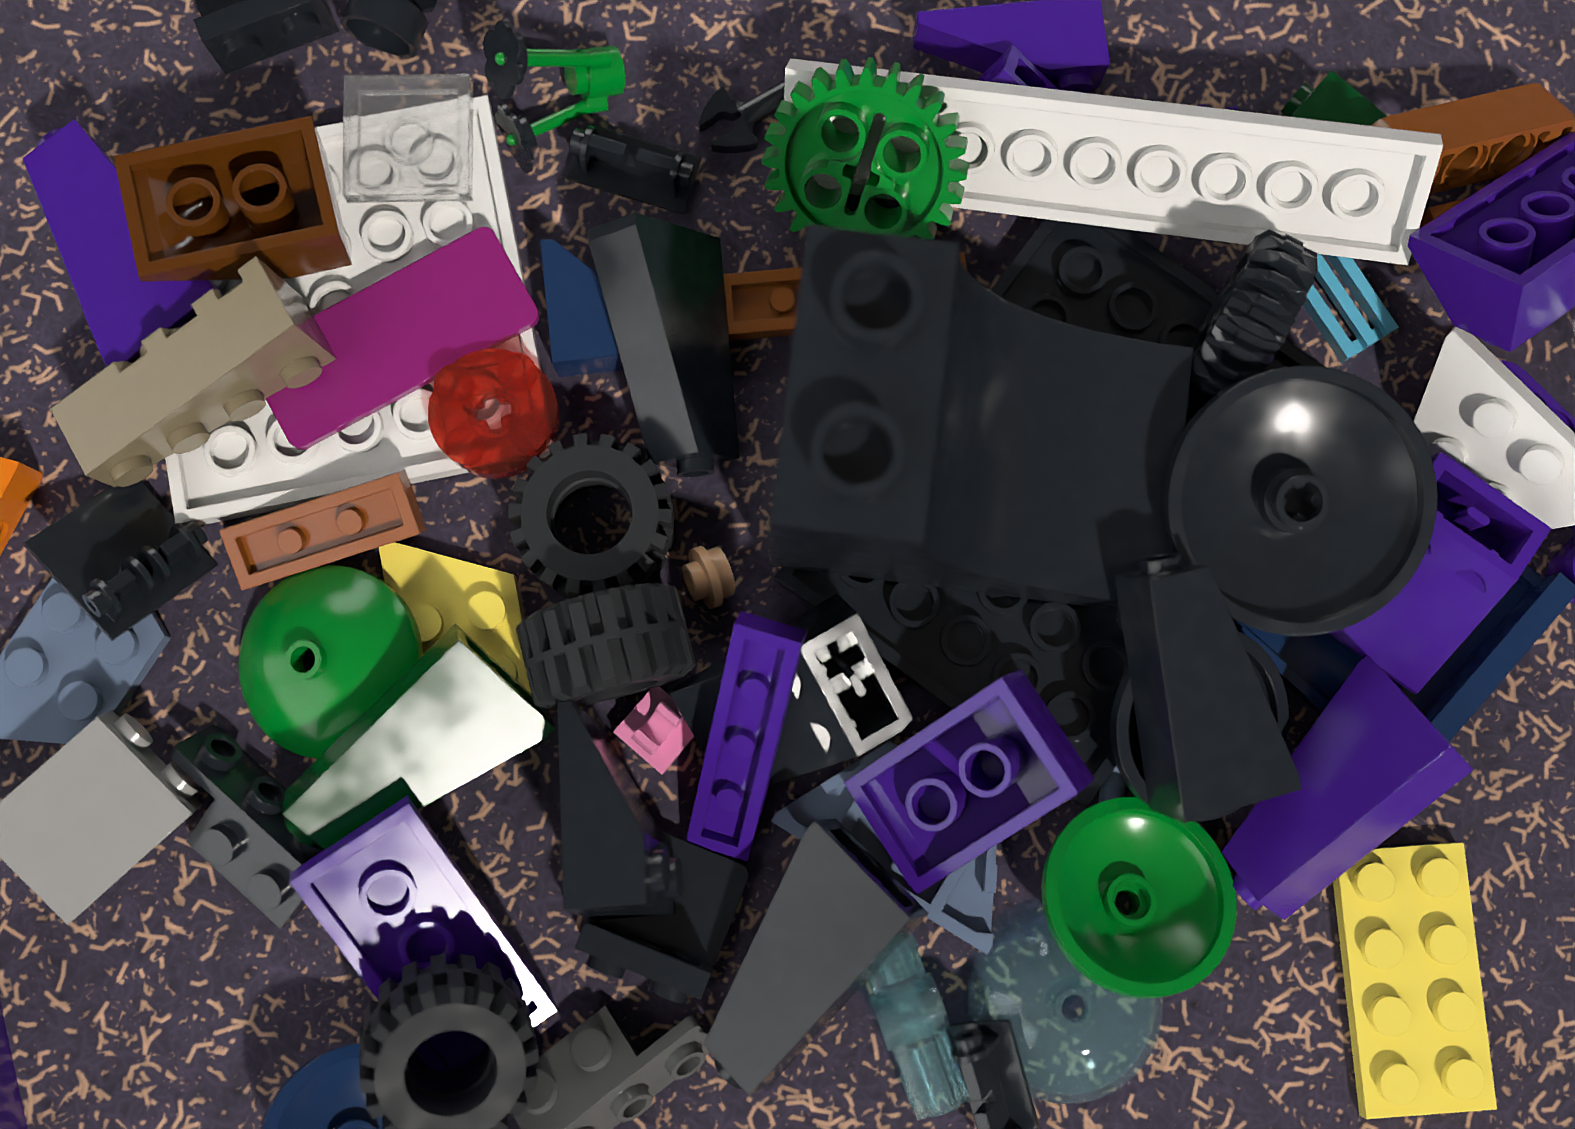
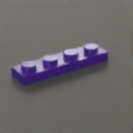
(745, 734)

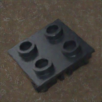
(122, 556)

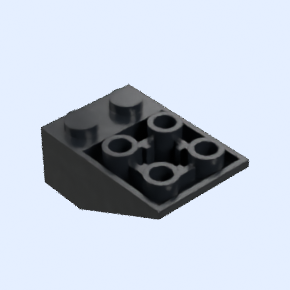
(838, 701)

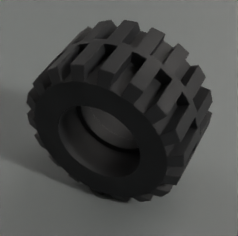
(575, 469)
(605, 645)
(441, 1001)

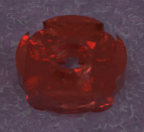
(465, 388)

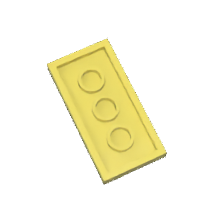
(1413, 983)

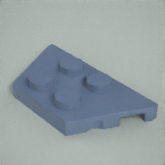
(67, 671)
(956, 902)

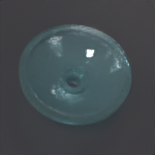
(1062, 1057)

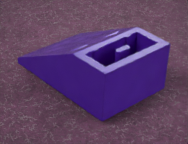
(1470, 564)

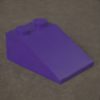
(969, 781)

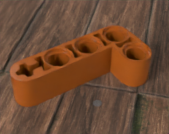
(1488, 132)

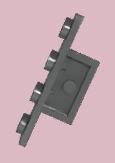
(601, 1078)

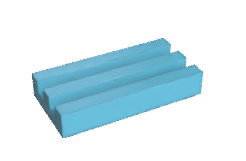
(1365, 297)

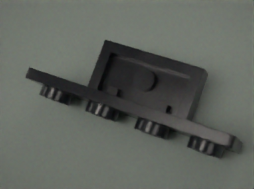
(245, 823)

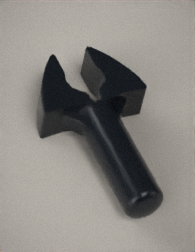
(745, 114)

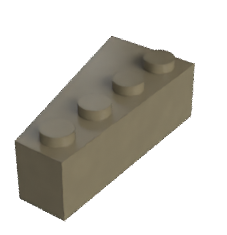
(194, 378)

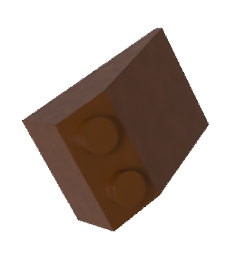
(233, 197)

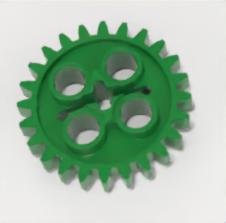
(811, 145)

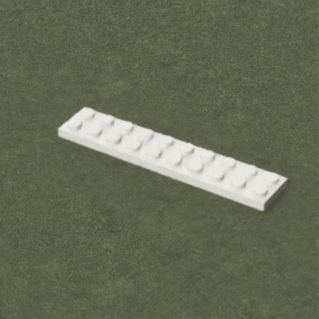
(1172, 166)

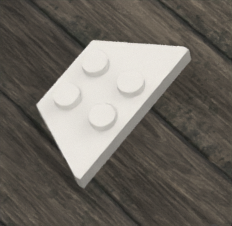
(1499, 430)

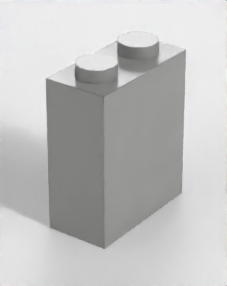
(92, 813)

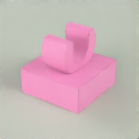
(656, 730)

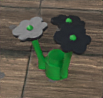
(587, 71)

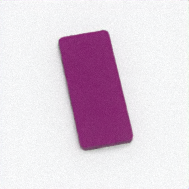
(406, 331)

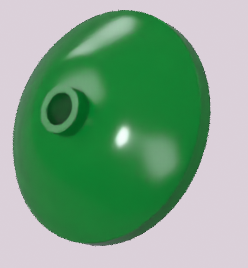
(360, 647)
(1176, 889)

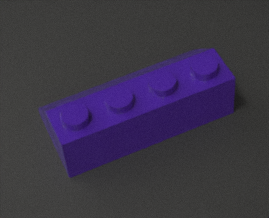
(1507, 251)

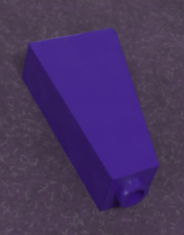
(89, 224)
(1362, 777)

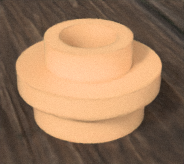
(708, 576)

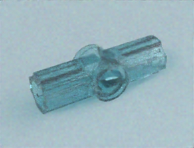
(915, 1030)

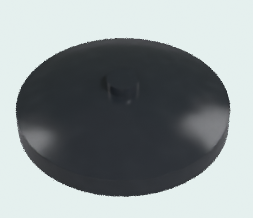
(1302, 498)

